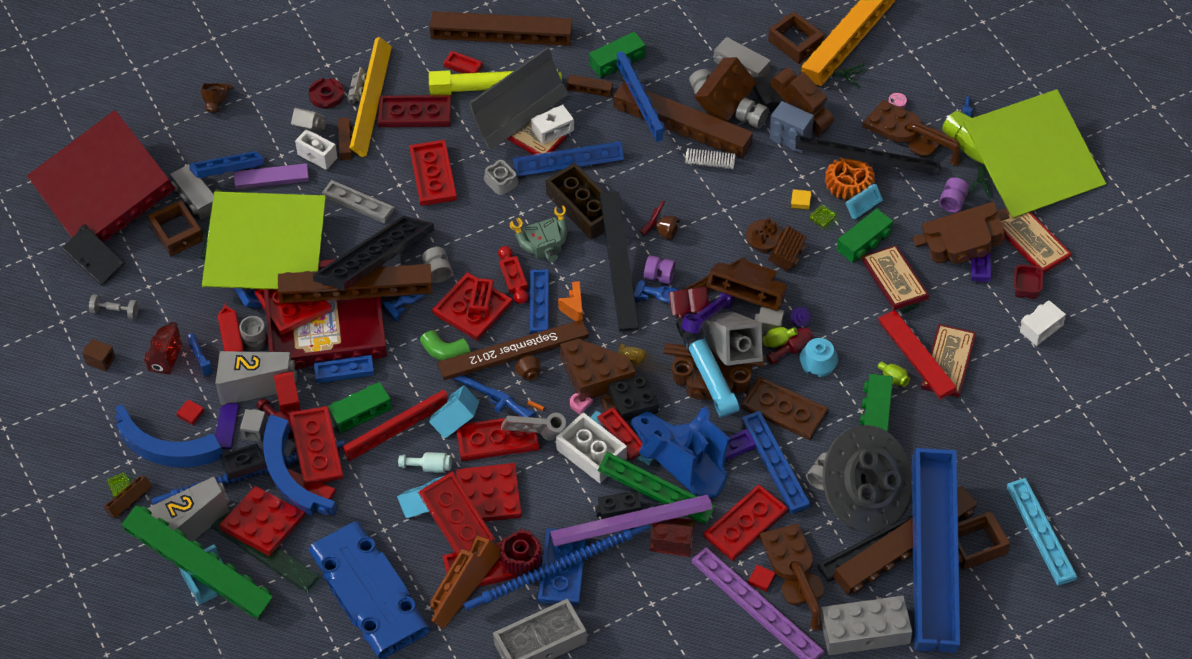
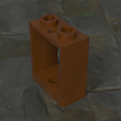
(806, 48)
(175, 244)
(994, 531)

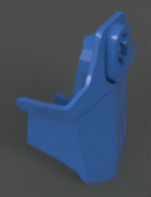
(688, 451)

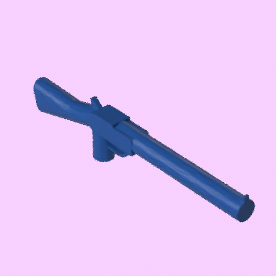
(502, 398)

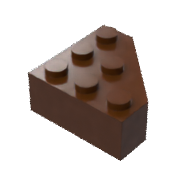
(593, 367)

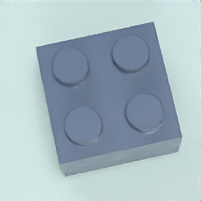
(788, 123)

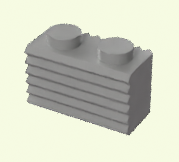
(308, 120)

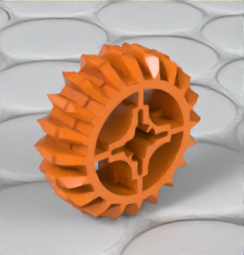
(850, 174)

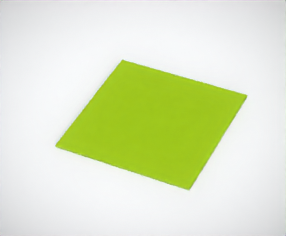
(1034, 153)
(261, 237)

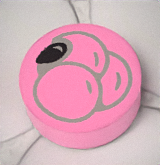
(898, 99)

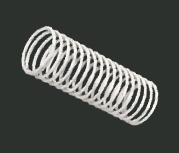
(708, 163)

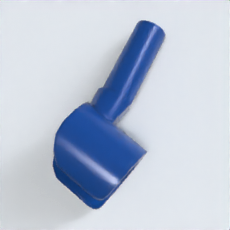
(966, 109)

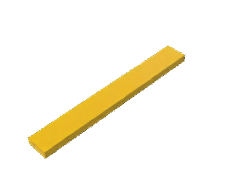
(370, 97)

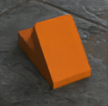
(572, 306)

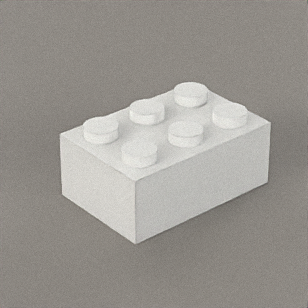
(586, 445)

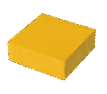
(801, 199)

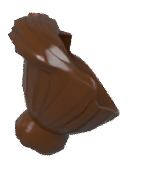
(213, 95)

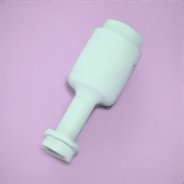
(430, 462)

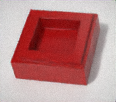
(190, 412)
(761, 578)

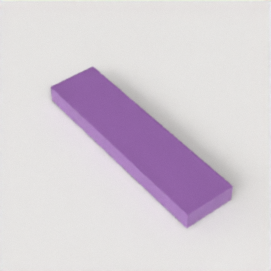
(271, 176)

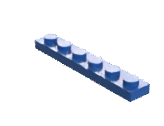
(638, 92)
(563, 158)
(776, 463)

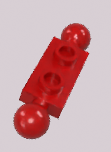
(513, 275)

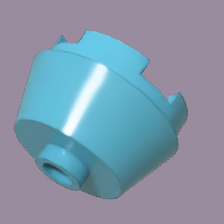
(819, 357)

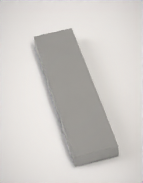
(358, 201)

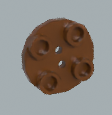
(759, 231)

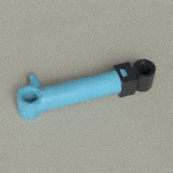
(696, 344)

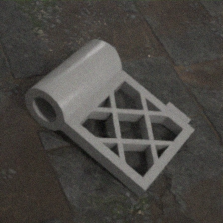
(547, 427)

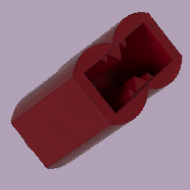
(688, 301)

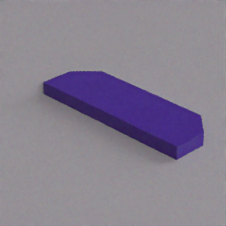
(226, 425)

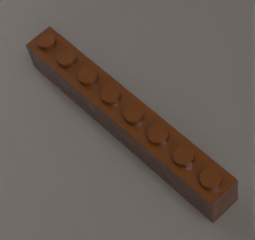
(501, 28)
(689, 122)
(379, 283)
(889, 550)

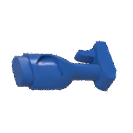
(661, 293)
(406, 299)
(205, 366)

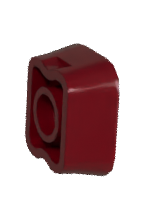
(1028, 281)

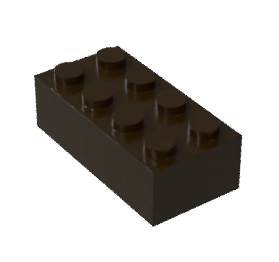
(579, 197)

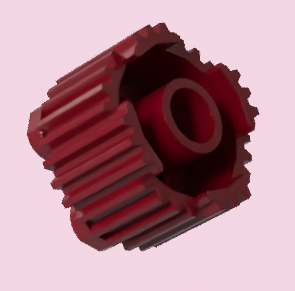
(520, 553)

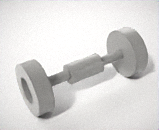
(95, 304)

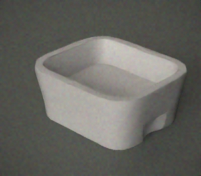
(501, 177)

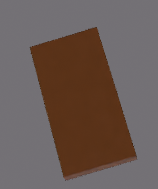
(785, 408)

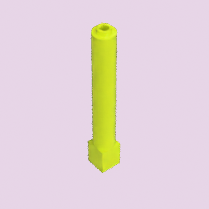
(445, 83)

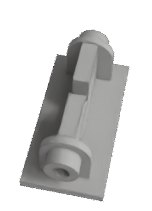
(357, 86)

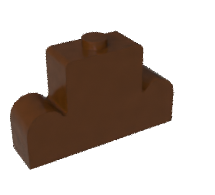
(805, 95)
(748, 283)

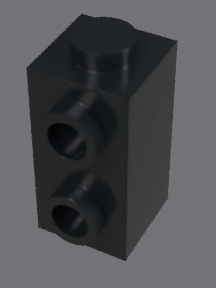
(617, 504)

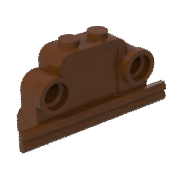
(963, 234)
(687, 373)

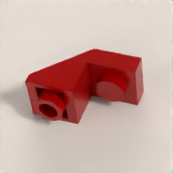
(287, 392)

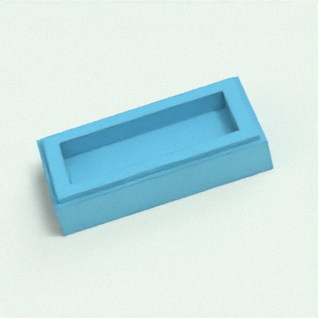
(864, 201)

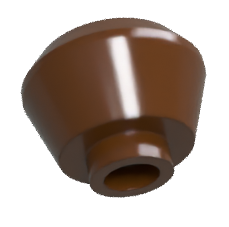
(668, 227)
(528, 367)

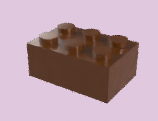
(725, 88)

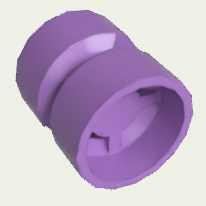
(954, 195)
(653, 268)

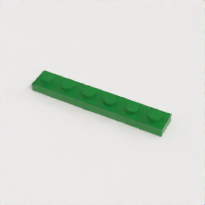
(648, 484)

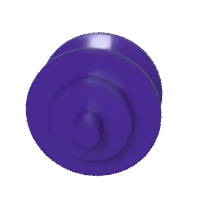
(799, 316)

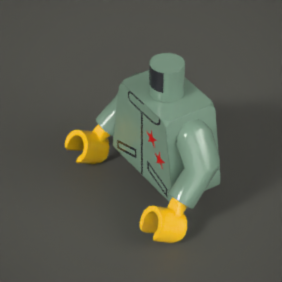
(544, 237)

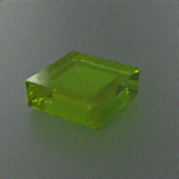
(822, 216)
(118, 483)

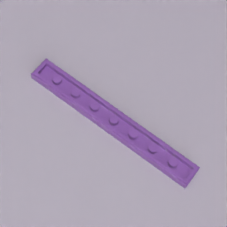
(631, 520)
(756, 605)

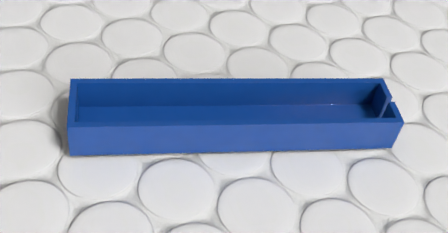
(935, 550)

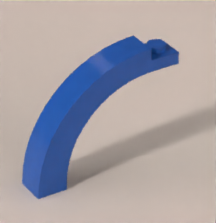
(274, 444)
(166, 453)

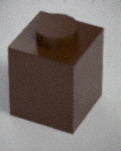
(98, 355)

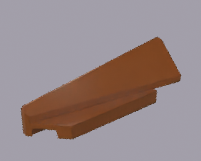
(462, 579)

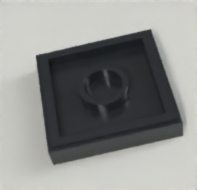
(243, 461)

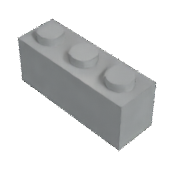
(754, 63)
(193, 192)

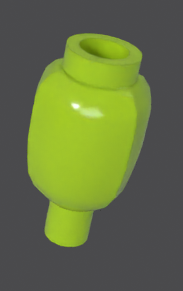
(778, 336)
(900, 375)

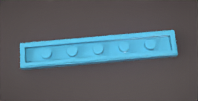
(1041, 532)

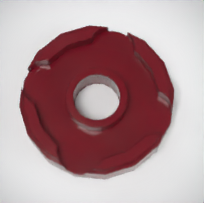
(326, 101)

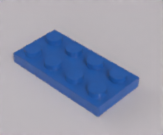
(563, 583)

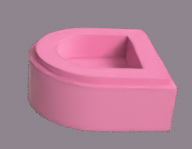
(578, 406)

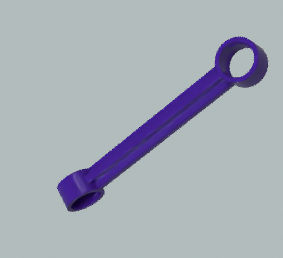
(694, 323)

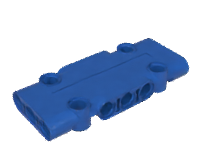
(369, 590)

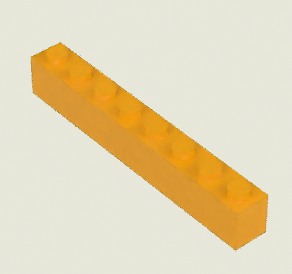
(844, 39)

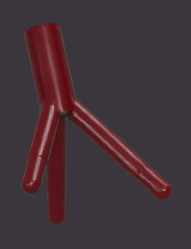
(651, 223)

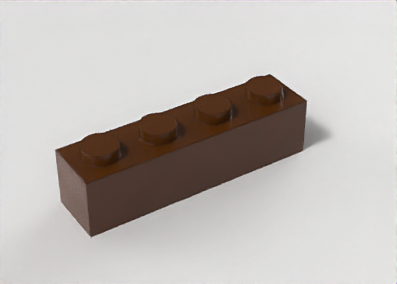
(590, 86)
(345, 135)
(127, 496)

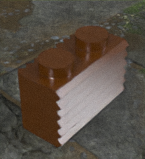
(787, 248)

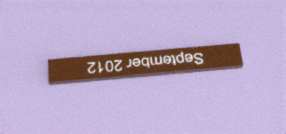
(511, 350)

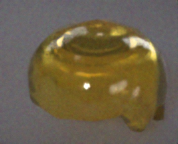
(636, 355)

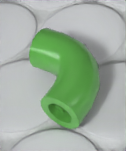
(441, 350)

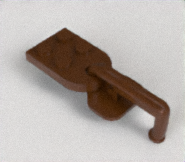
(906, 126)
(793, 561)

